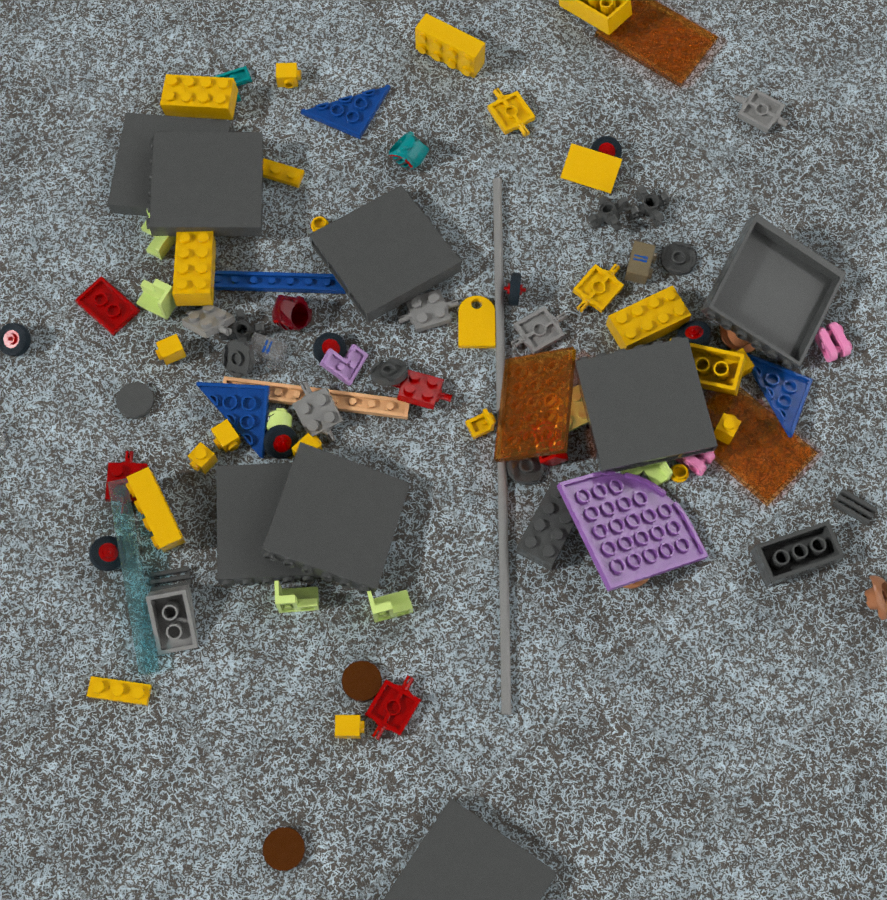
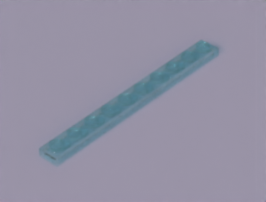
(133, 577)

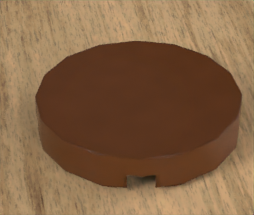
(361, 681)
(284, 849)

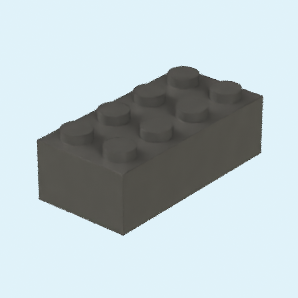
(547, 530)
(797, 553)

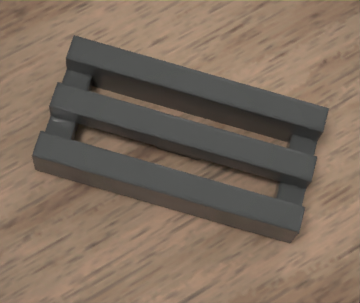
(871, 508)
(153, 581)

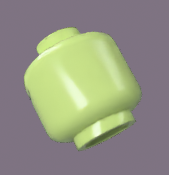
(279, 417)

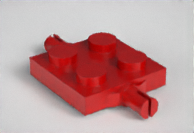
(422, 390)
(121, 470)
(393, 707)

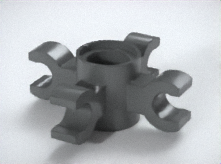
(649, 199)
(609, 212)
(241, 324)

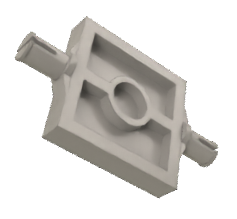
(761, 110)
(428, 311)
(208, 321)
(539, 330)
(318, 412)

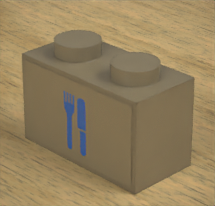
(640, 262)

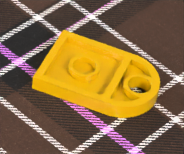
(476, 326)

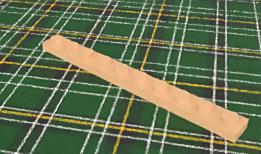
(344, 400)

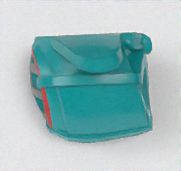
(408, 151)

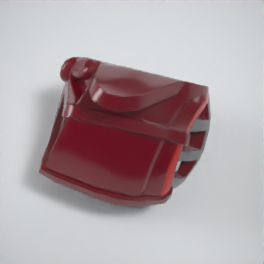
(291, 313)

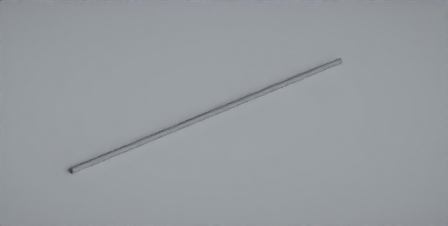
(505, 655)

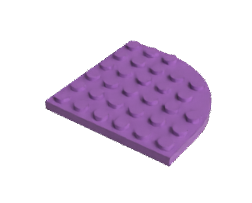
(630, 527)

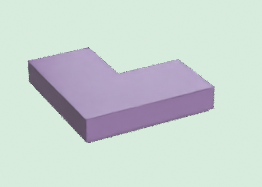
(347, 367)

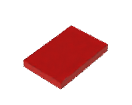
(107, 305)

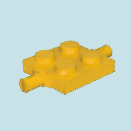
(511, 112)
(598, 288)

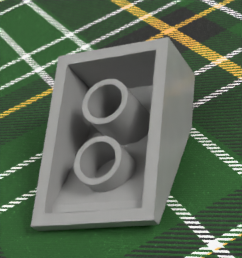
(172, 619)

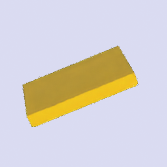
(591, 168)

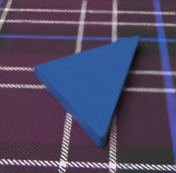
(349, 113)
(783, 390)
(243, 407)

